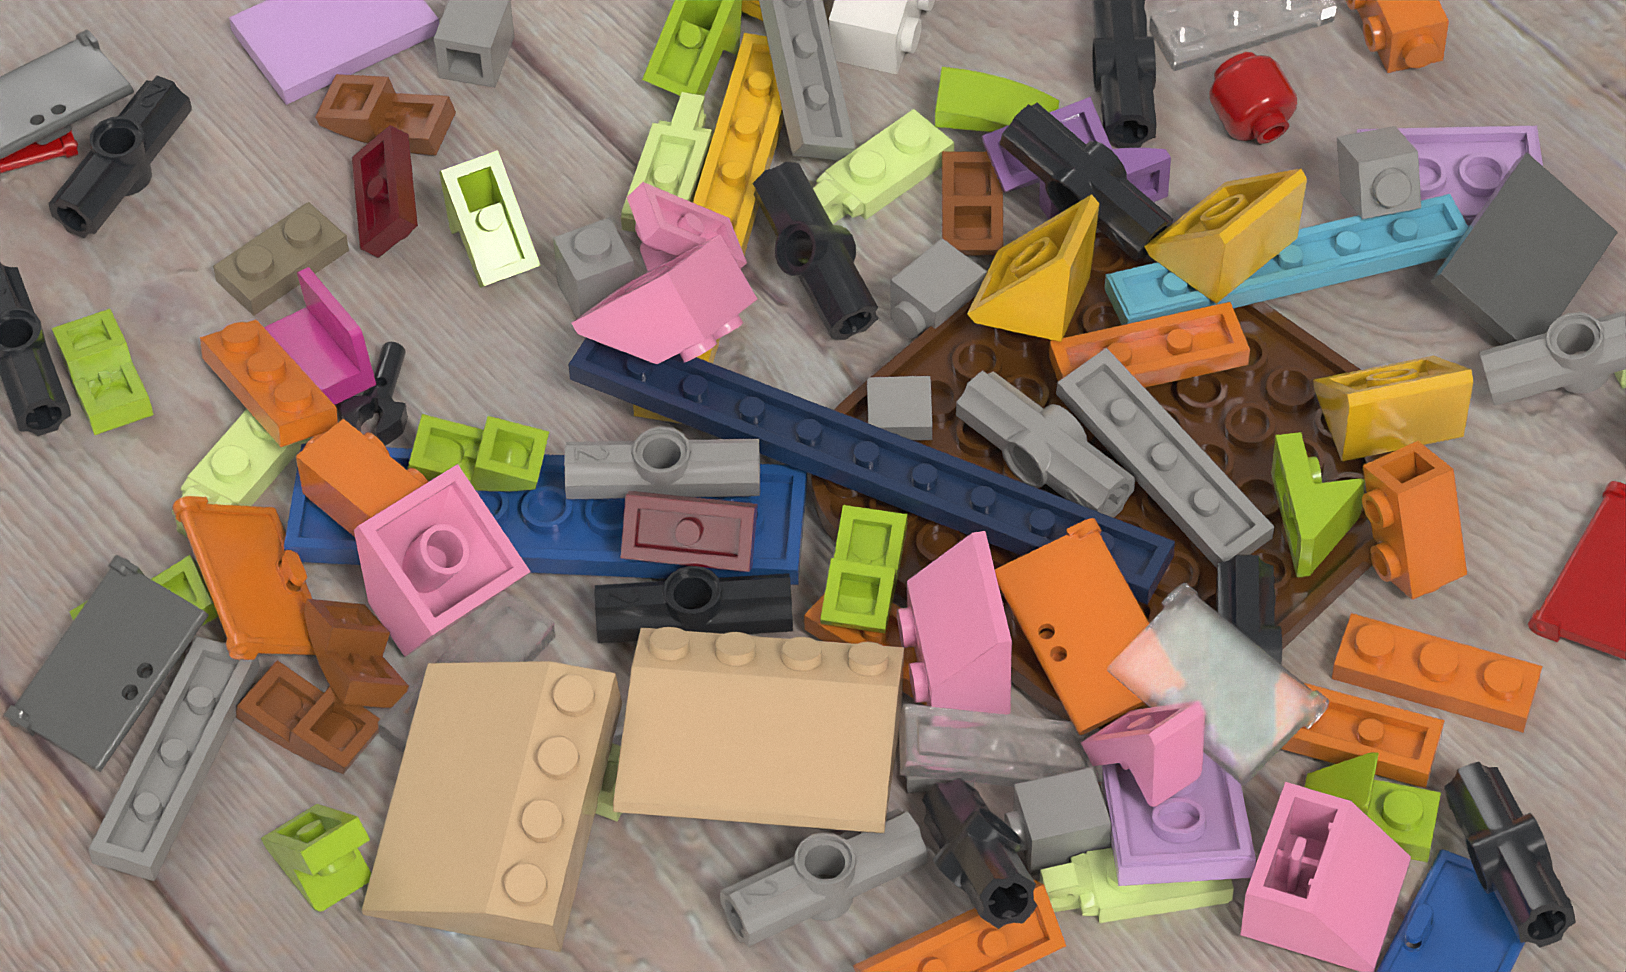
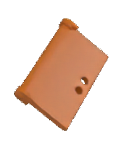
(249, 576)
(1093, 615)

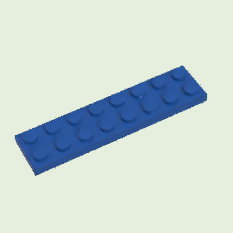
(578, 534)

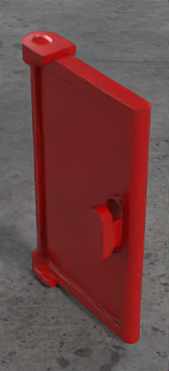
(1591, 589)

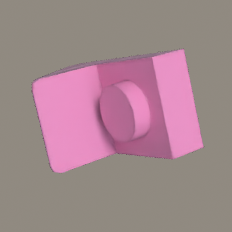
(675, 225)
(1157, 745)

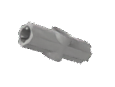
(1547, 362)
(1044, 445)
(662, 464)
(792, 894)

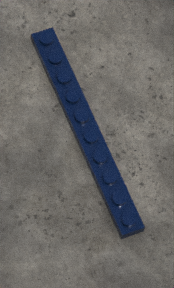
(865, 457)

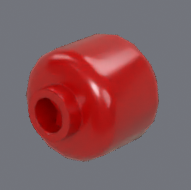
(1253, 97)

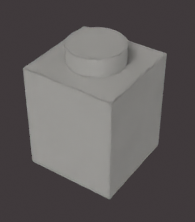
(474, 40)
(1379, 172)
(591, 264)
(933, 288)
(1059, 818)

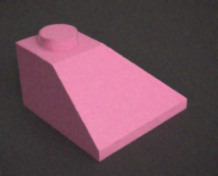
(434, 559)

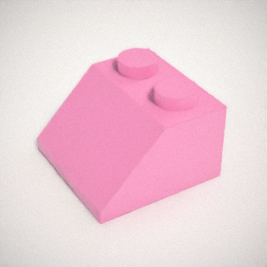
(673, 306)
(958, 631)

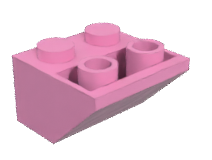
(1324, 881)

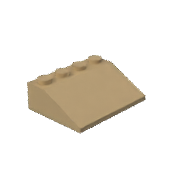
(760, 730)
(496, 800)

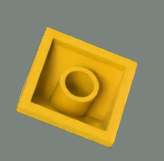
(1232, 232)
(1040, 275)
(1395, 405)

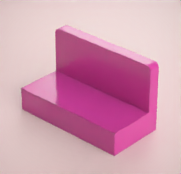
(325, 342)

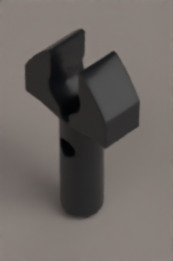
(379, 397)

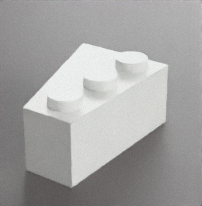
(876, 31)

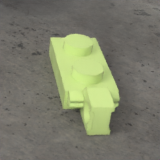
(673, 154)
(882, 168)
(239, 466)
(1093, 886)

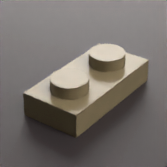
(270, 262)

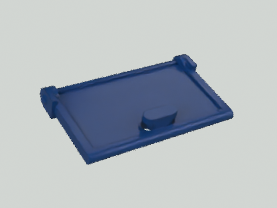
(1454, 924)

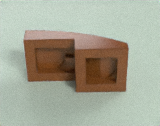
(368, 104)
(971, 203)
(351, 651)
(307, 719)

